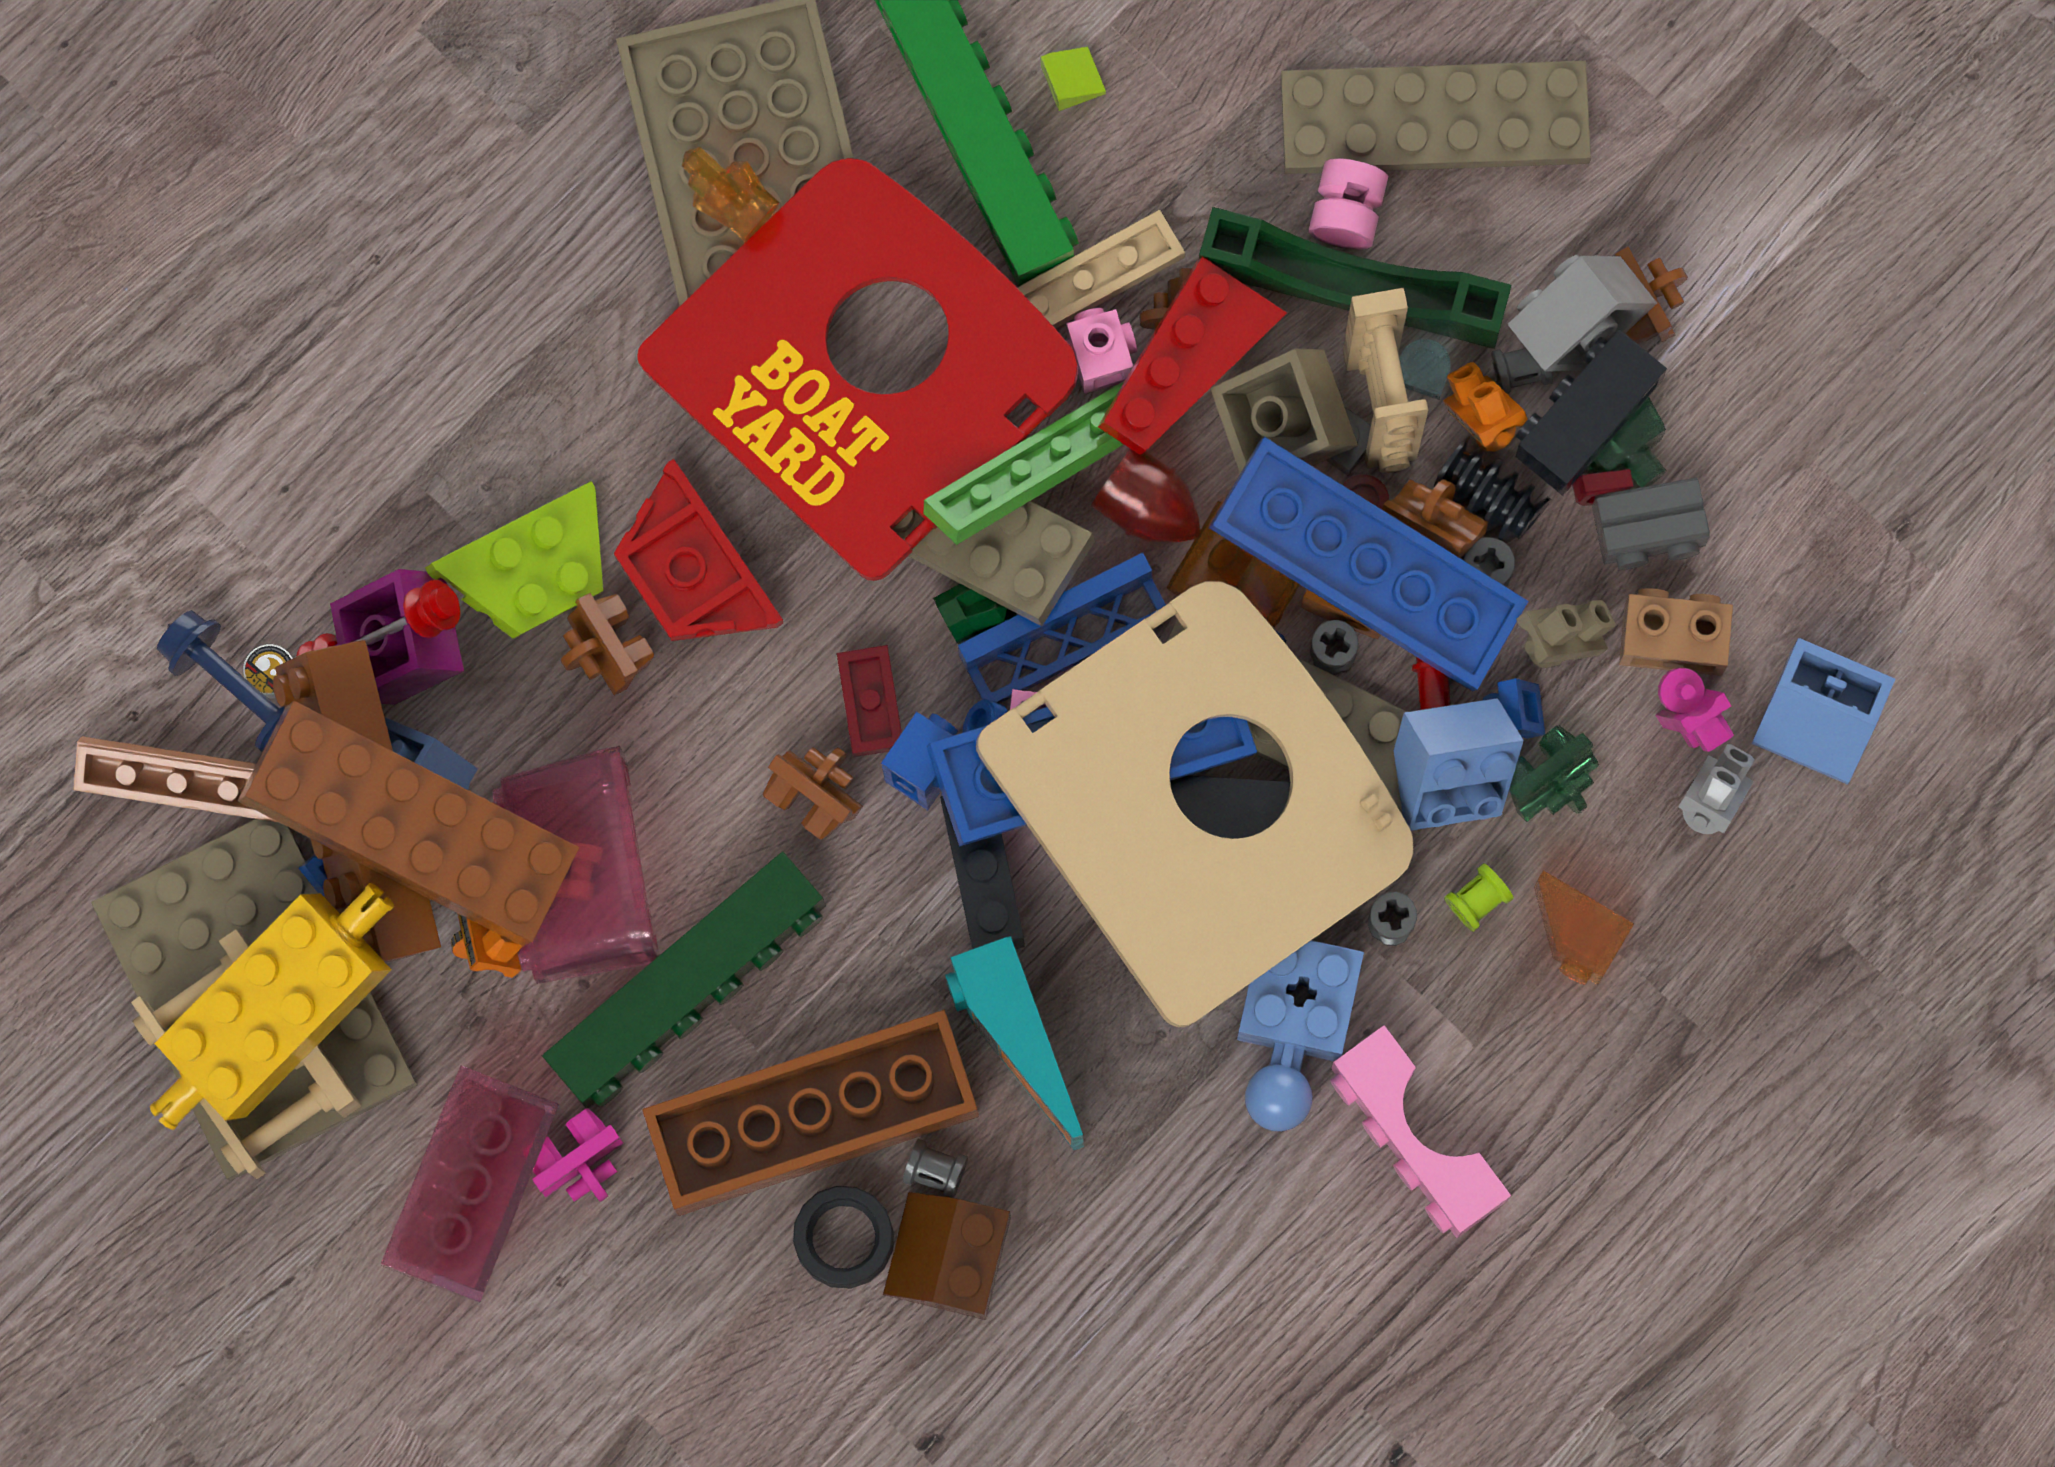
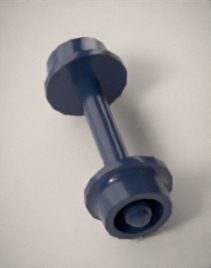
(189, 642)

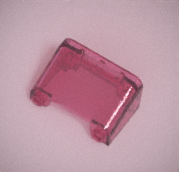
(602, 903)

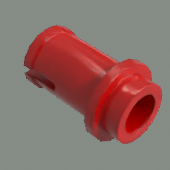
(1432, 686)

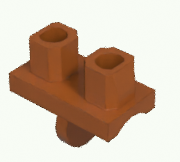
(1664, 284)
(1437, 516)
(597, 647)
(796, 776)

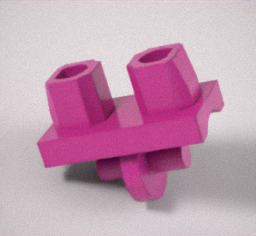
(1693, 709)
(595, 1143)

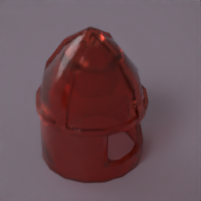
(1148, 501)

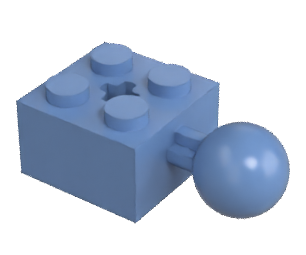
(1280, 1094)

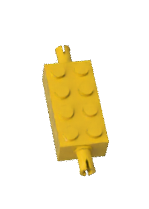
(272, 1006)

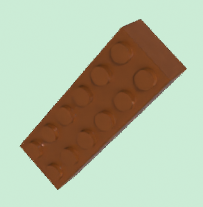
(344, 689)
(408, 823)
(810, 1113)

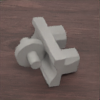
(1717, 791)

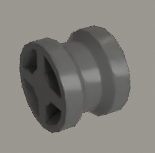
(1487, 549)

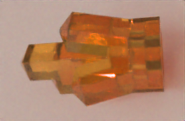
(729, 194)

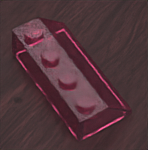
(469, 1184)

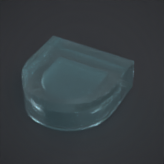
(1425, 367)

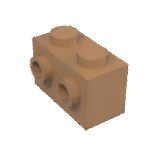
(1676, 632)

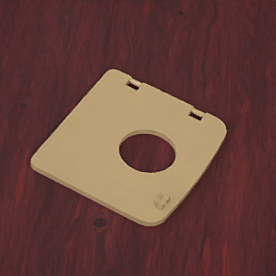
(1095, 789)

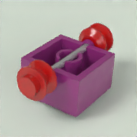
(406, 629)

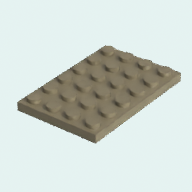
(743, 91)
(169, 938)

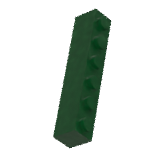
(685, 981)

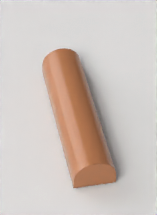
(163, 776)

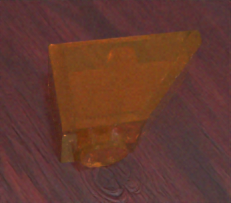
(1579, 930)

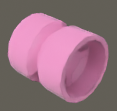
(1346, 212)

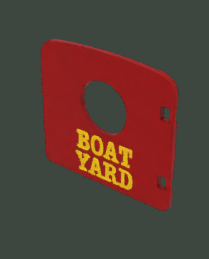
(759, 376)

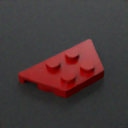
(690, 567)

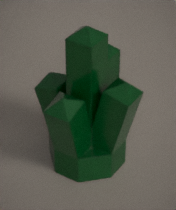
(969, 612)

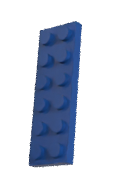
(1368, 564)
(983, 810)

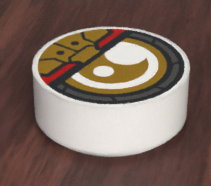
(261, 664)

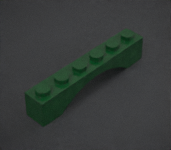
(1276, 260)

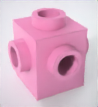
(1112, 360)

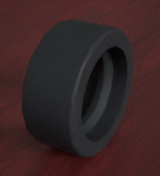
(830, 1199)

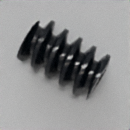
(1491, 493)

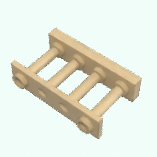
(326, 1093)

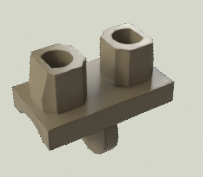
(1566, 632)

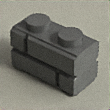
(1651, 523)

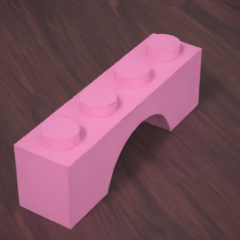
(1458, 1188)

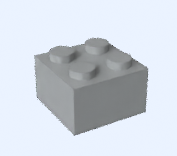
(1582, 304)

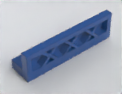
(1072, 605)

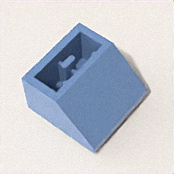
(1823, 711)
(1455, 763)

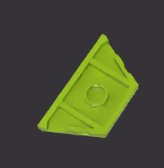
(531, 564)

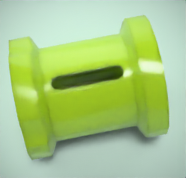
(1478, 897)

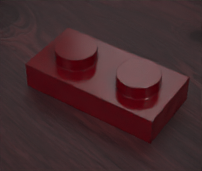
(869, 700)

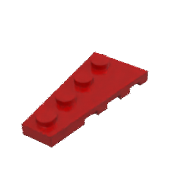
(1193, 346)

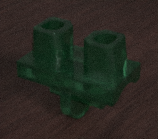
(1558, 779)

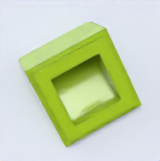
(1072, 77)

